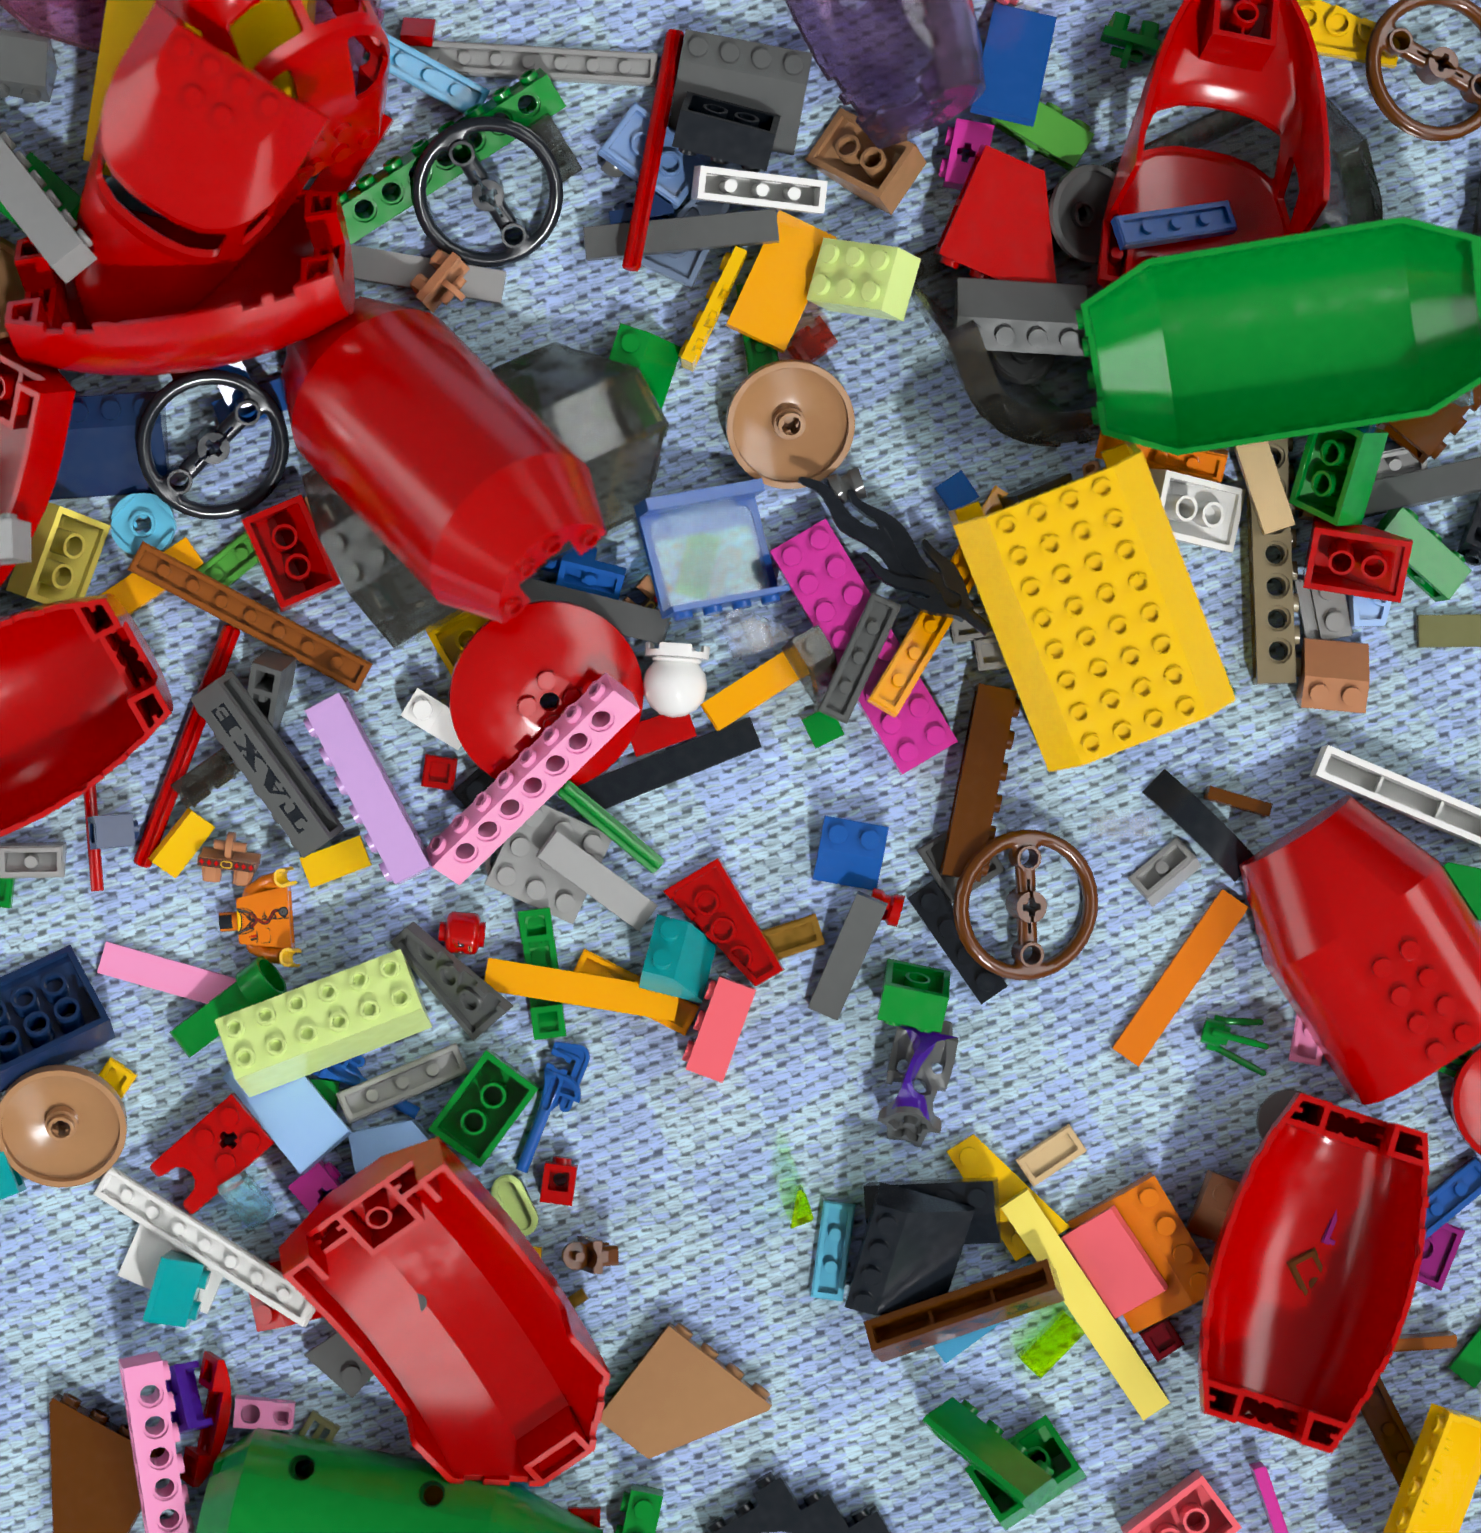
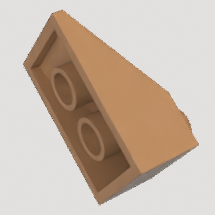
(859, 166)

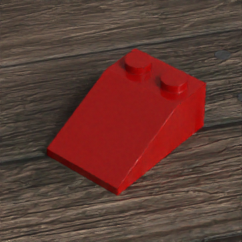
(1356, 561)

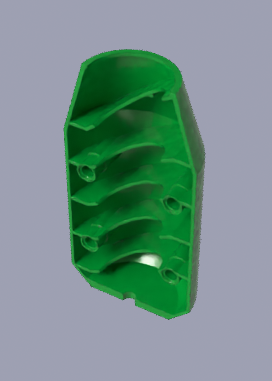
(359, 1492)

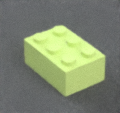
(863, 279)

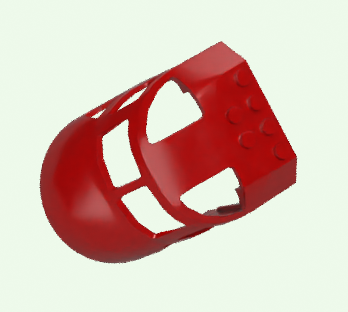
(317, 66)

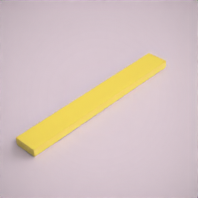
(1086, 1305)

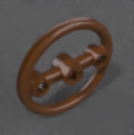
(1430, 68)
(1025, 892)

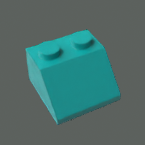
(677, 960)
(176, 1290)

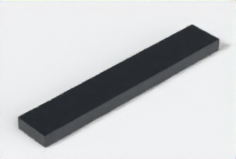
(672, 764)

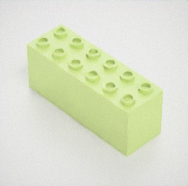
(323, 1023)

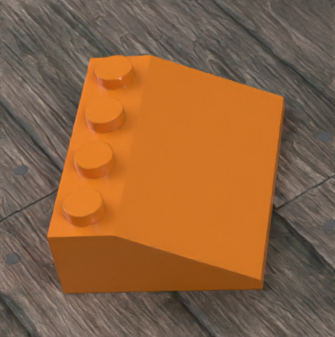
(1165, 1242)

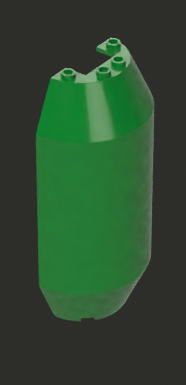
(1286, 336)

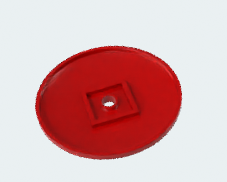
(515, 663)

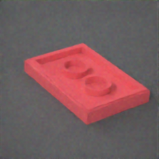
(1114, 1262)

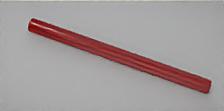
(653, 150)
(184, 750)

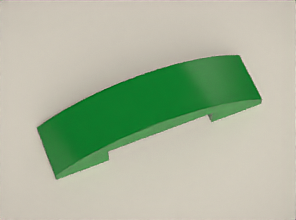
(540, 950)

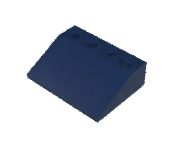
(102, 447)
(48, 1015)

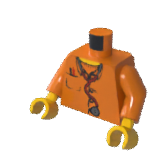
(265, 918)

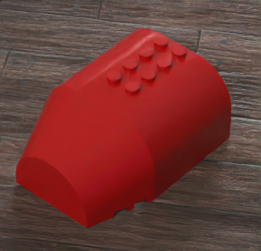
(1368, 948)

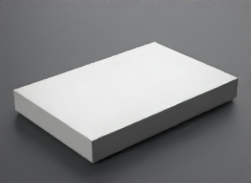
(144, 1258)

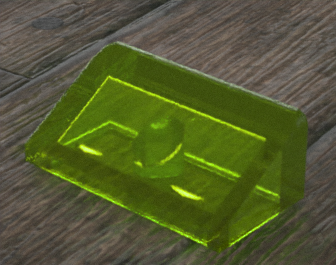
(801, 1210)
(1051, 1344)

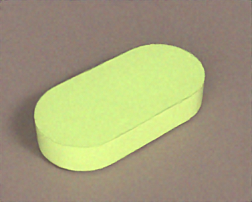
(516, 1202)

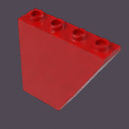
(1000, 221)

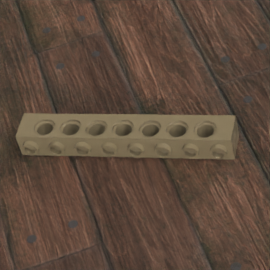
(1266, 669)

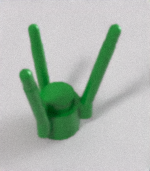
(1216, 1033)

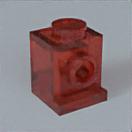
(812, 343)

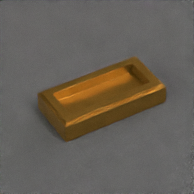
(795, 936)

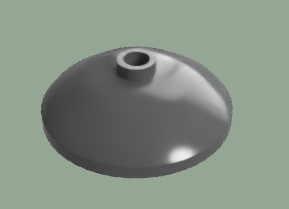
(1086, 191)

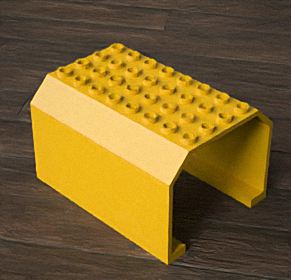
(1095, 612)

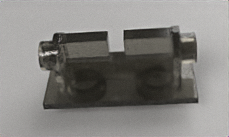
(206, 776)

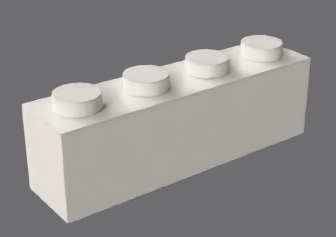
(759, 189)

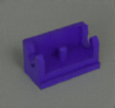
(187, 1400)

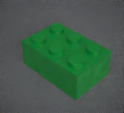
(484, 1107)

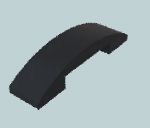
(1198, 823)

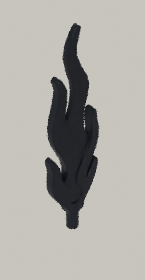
(906, 569)

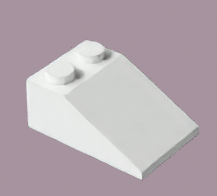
(1200, 509)

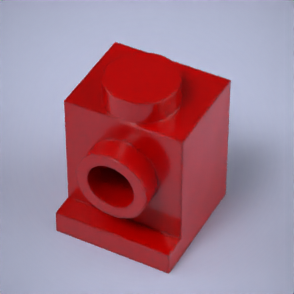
(557, 1193)

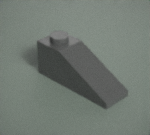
(271, 684)

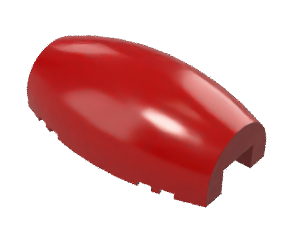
(279, 295)
(72, 702)
(1314, 1358)

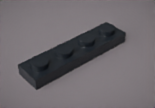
(939, 918)

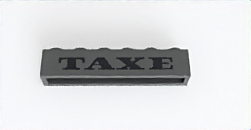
(267, 764)

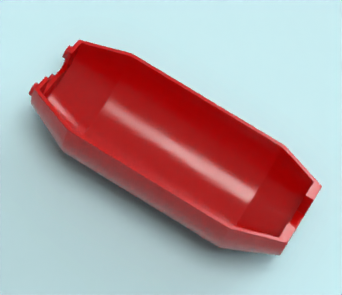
(437, 455)

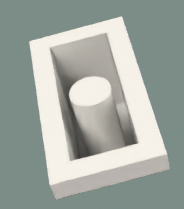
(432, 717)

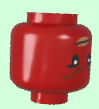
(462, 933)

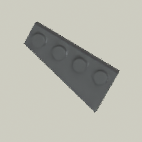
(455, 985)
(342, 1363)

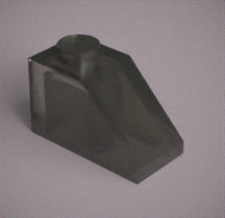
(812, 661)

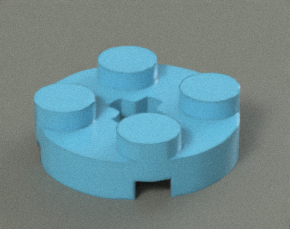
(142, 505)

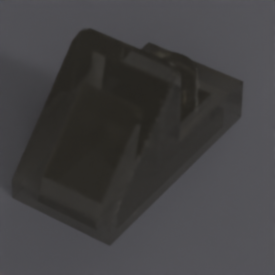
(549, 133)

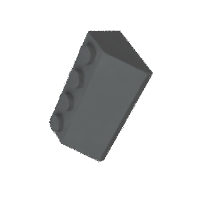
(26, 66)
(1022, 314)

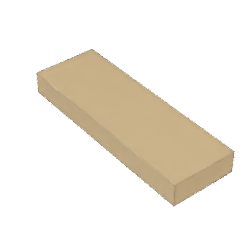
(1264, 487)

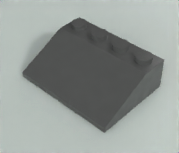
(746, 75)

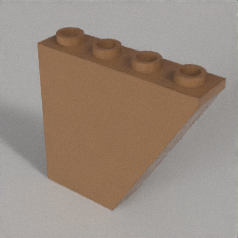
(680, 1395)

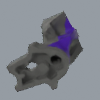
(916, 1108)

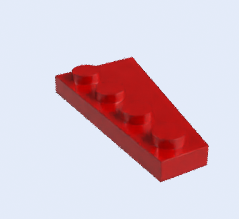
(722, 914)

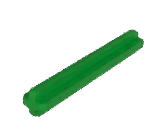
(610, 826)

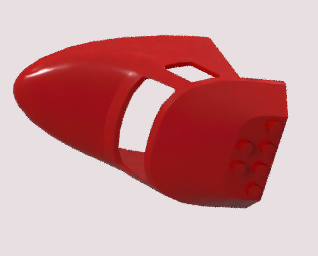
(1239, 60)
(200, 148)

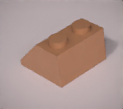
(1334, 675)

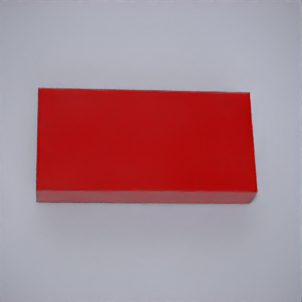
(661, 732)

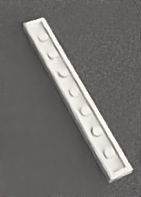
(203, 1244)

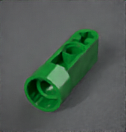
(253, 985)

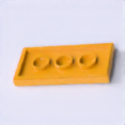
(778, 284)

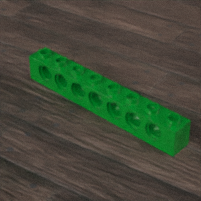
(396, 169)

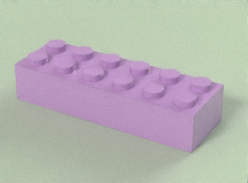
(369, 789)

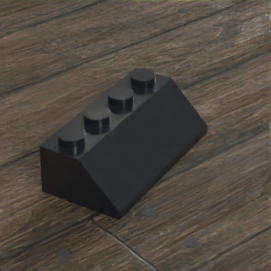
(974, 1192)

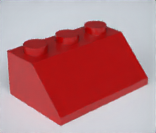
(290, 553)

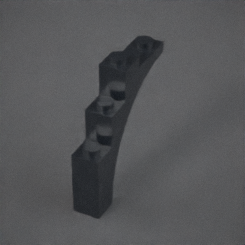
(779, 1511)

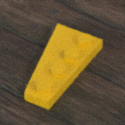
(1340, 32)
(717, 296)
(977, 1161)

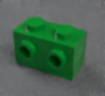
(641, 1509)

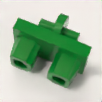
(1144, 42)

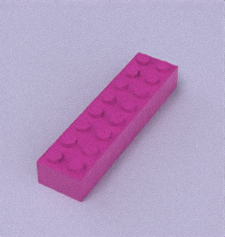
(835, 599)

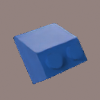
(850, 853)

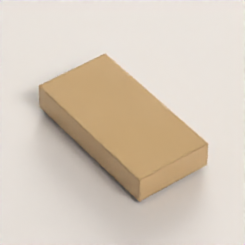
(1051, 1155)

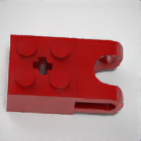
(209, 1157)

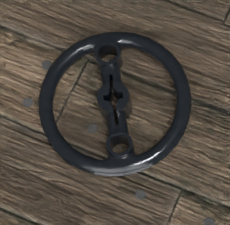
(459, 134)
(173, 494)

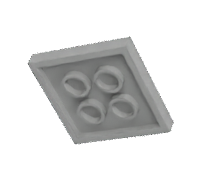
(531, 880)

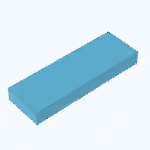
(833, 1250)

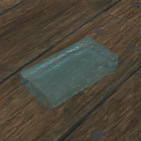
(247, 1200)

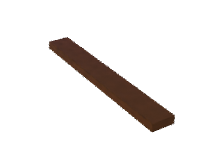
(1379, 1410)

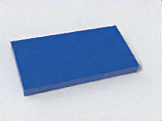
(1015, 64)

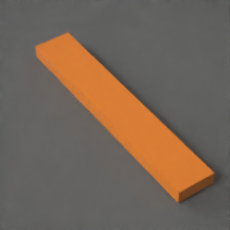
(1180, 977)

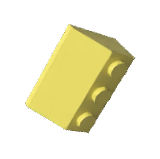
(62, 557)

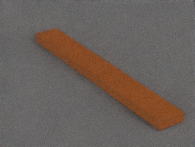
(250, 616)

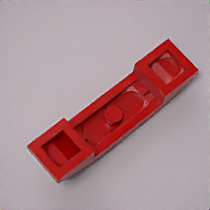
(201, 1459)

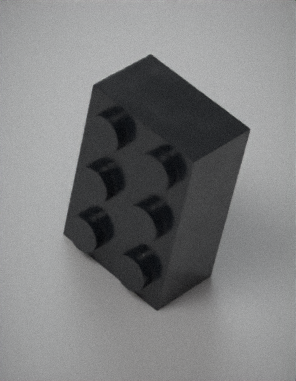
(725, 132)

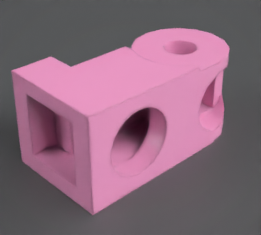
(263, 1413)

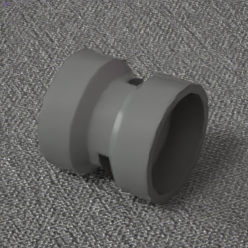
(850, 480)

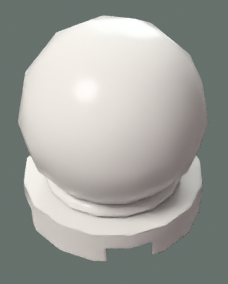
(675, 680)

